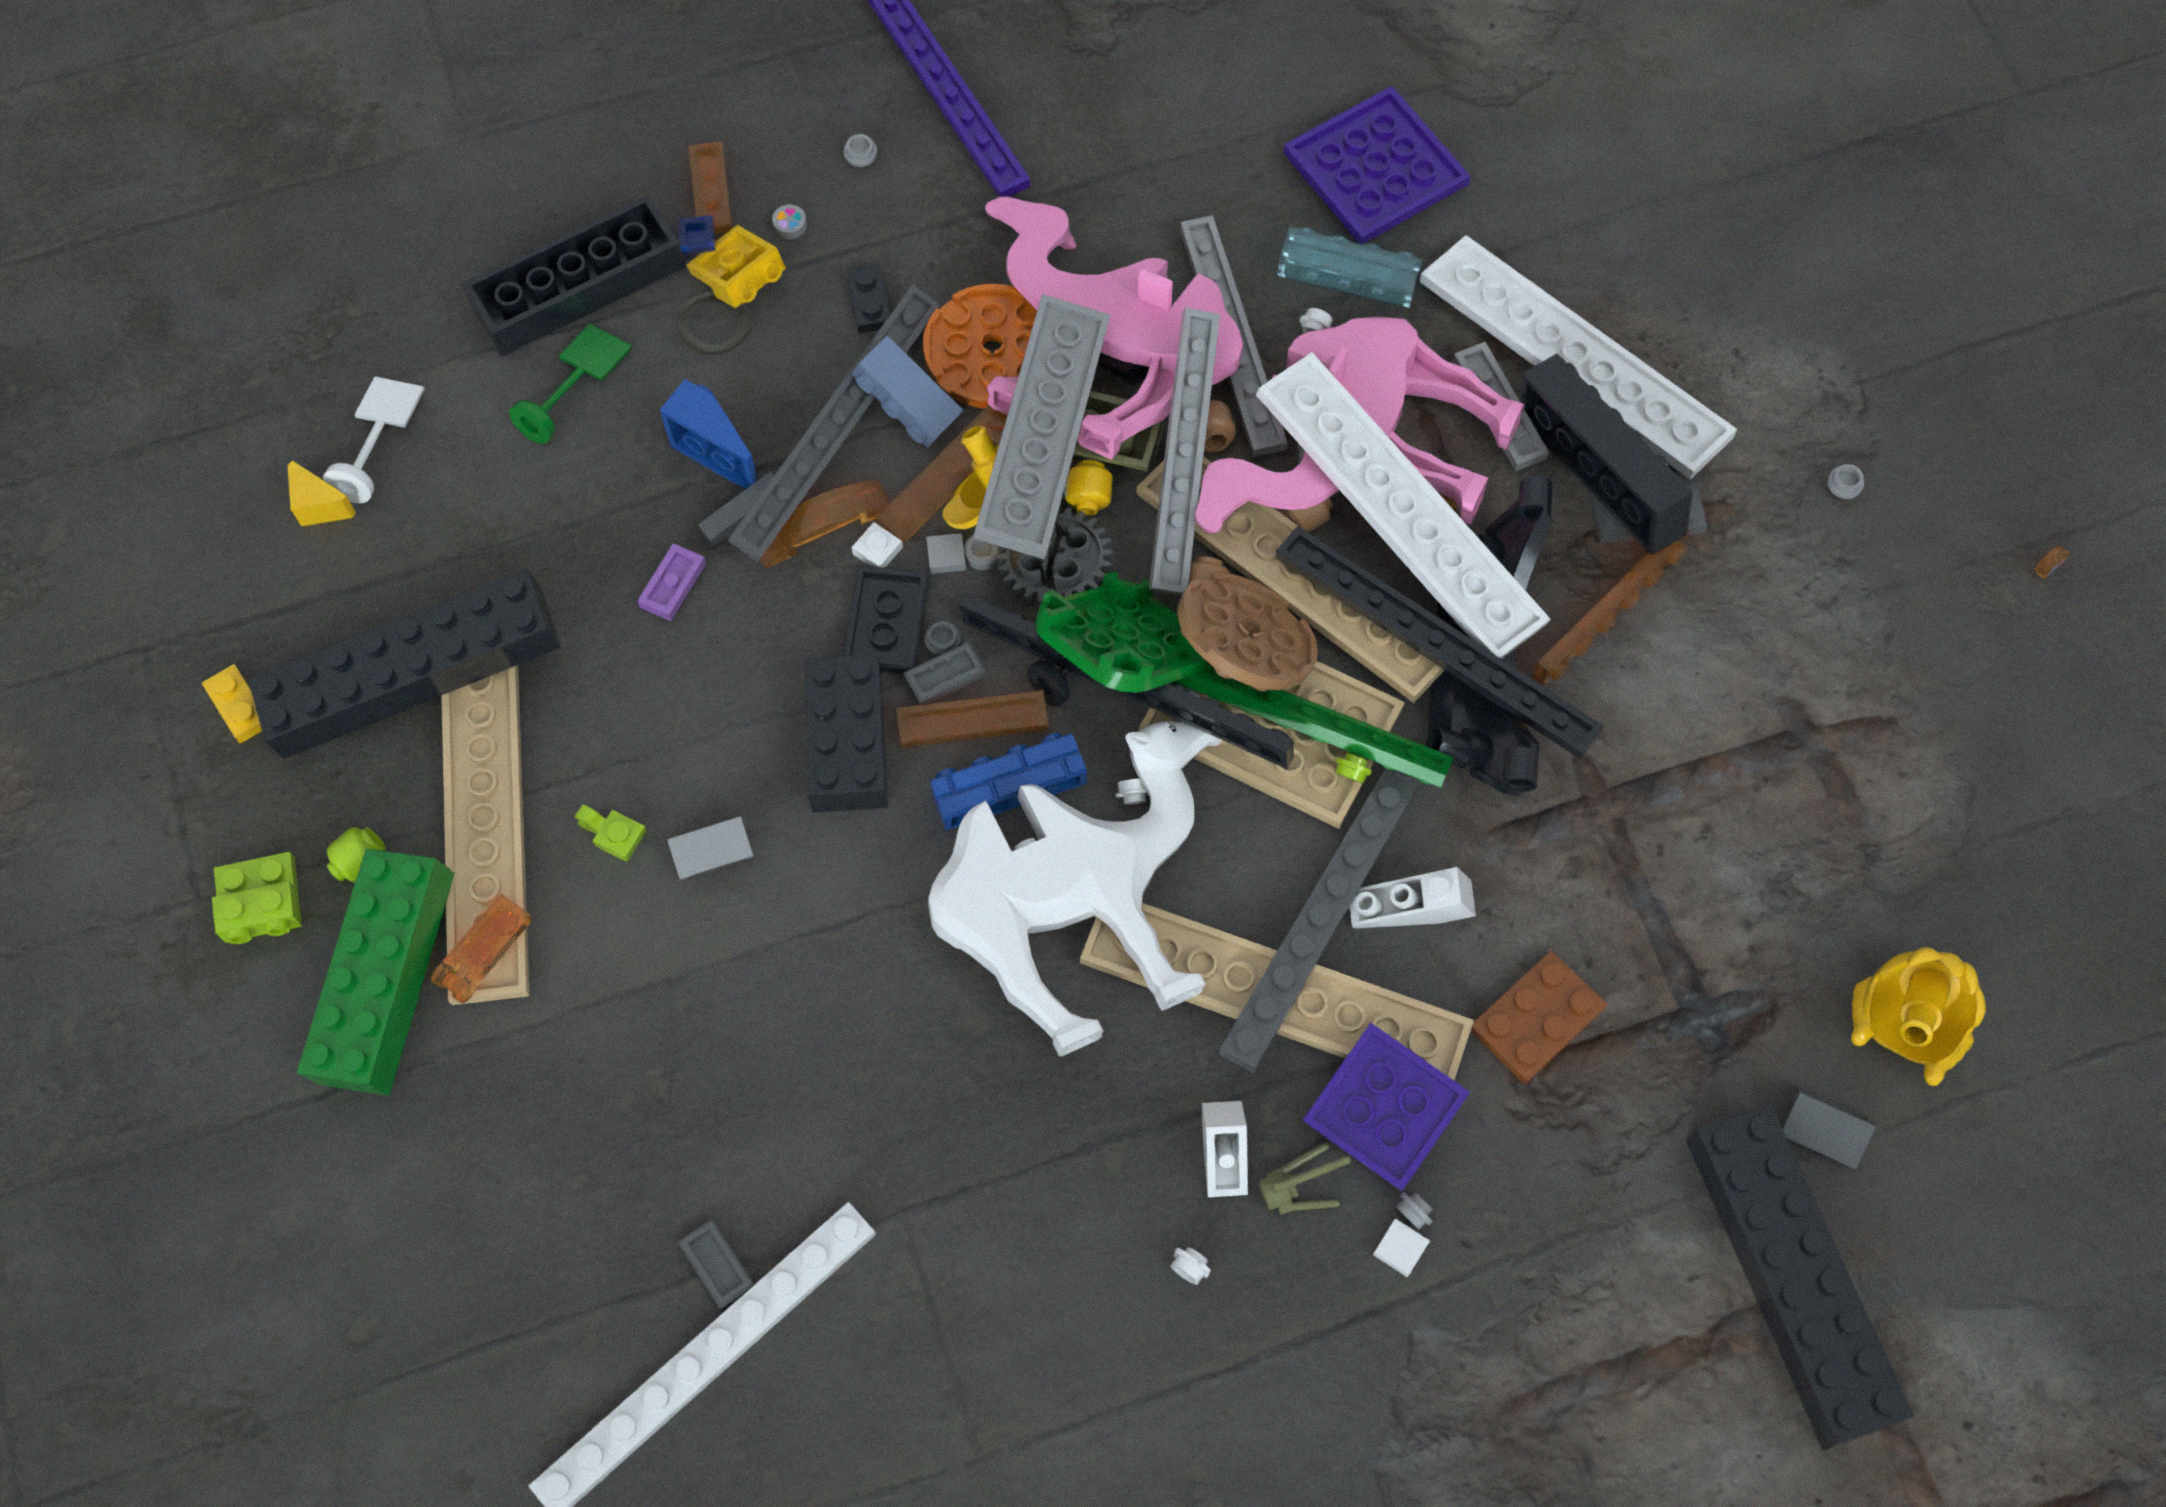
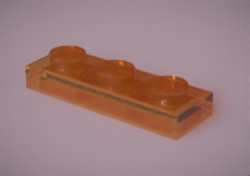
(710, 184)

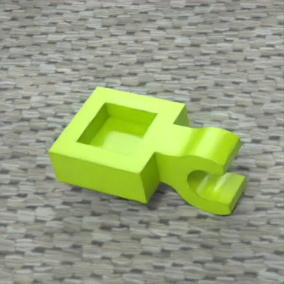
(615, 834)

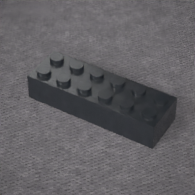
(574, 275)
(1606, 454)

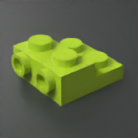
(256, 898)

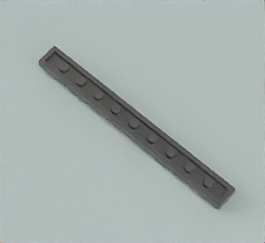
(825, 434)
(1318, 920)

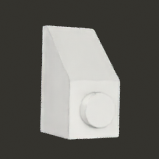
(1225, 1148)

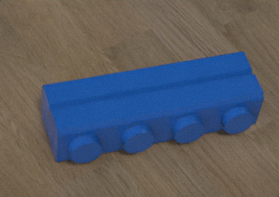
(1050, 765)

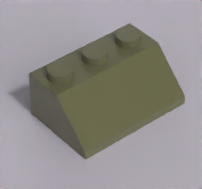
(1136, 451)

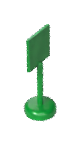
(591, 353)

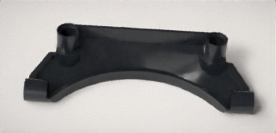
(1462, 719)

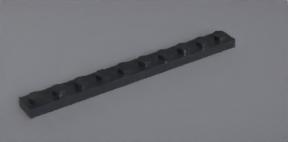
(1440, 642)
(1168, 699)

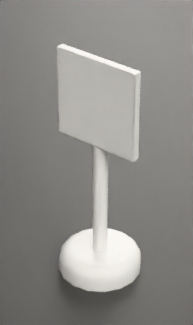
(383, 403)

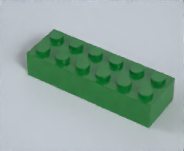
(376, 972)

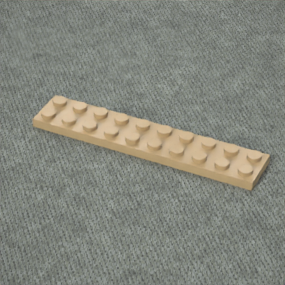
(1250, 546)
(485, 820)
(1328, 1011)

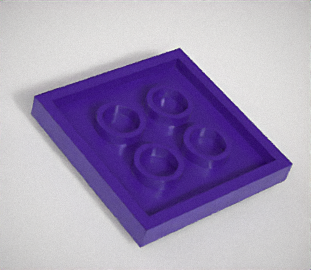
(1386, 1106)

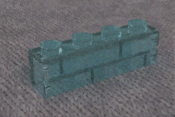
(1349, 266)

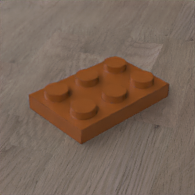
(1538, 1017)

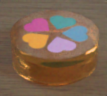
(2051, 561)

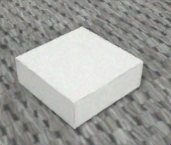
(1401, 1247)

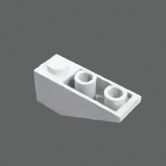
(1415, 900)

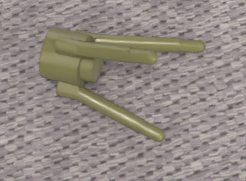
(1280, 1188)

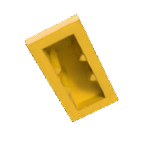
(314, 499)

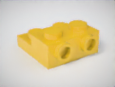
(738, 266)

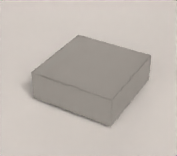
(946, 553)

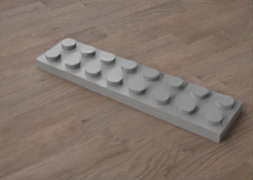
(1042, 427)

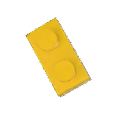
(234, 702)

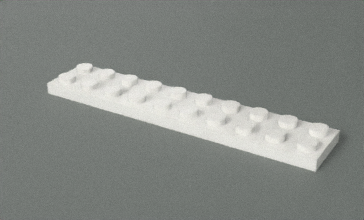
(1542, 326)
(1402, 507)

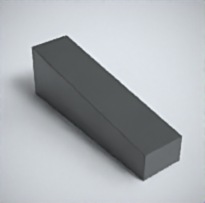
(727, 518)

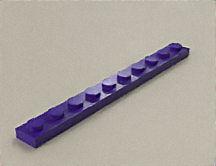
(952, 96)

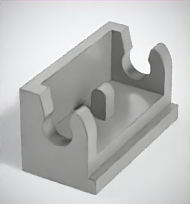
(710, 848)

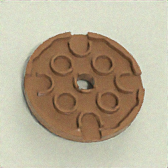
(1226, 608)

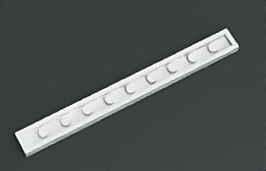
(702, 1360)

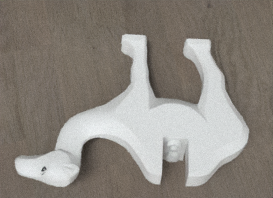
(1076, 870)

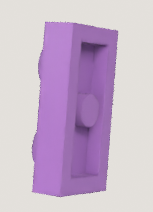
(672, 582)

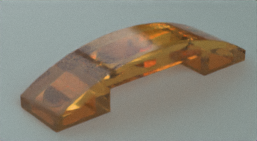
(825, 514)

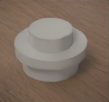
(860, 150)
(1846, 481)
(1415, 1209)

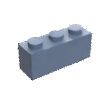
(906, 392)

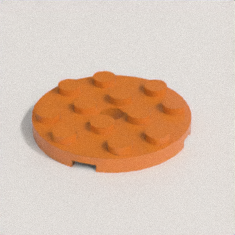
(960, 330)

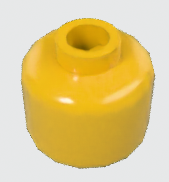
(1089, 487)

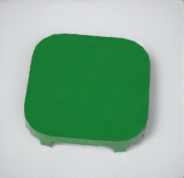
(1118, 635)

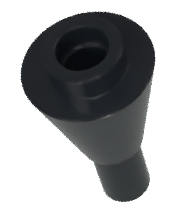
(1127, 371)

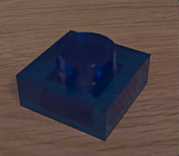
(697, 234)

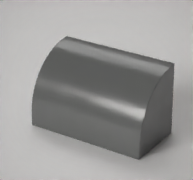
(1827, 1126)

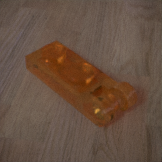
(481, 948)

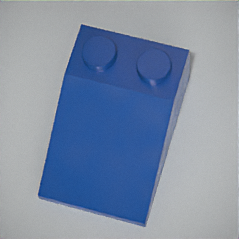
(706, 435)

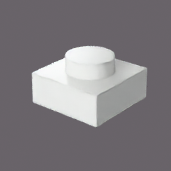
(877, 546)

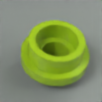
(1352, 768)

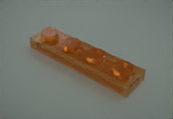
(972, 718)

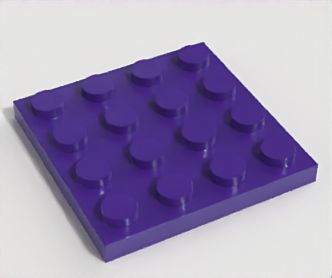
(1376, 165)

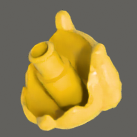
(1921, 1009)

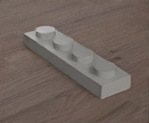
(1526, 444)

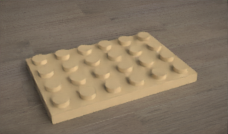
(1311, 777)

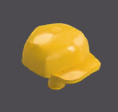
(966, 504)

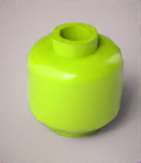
(348, 851)

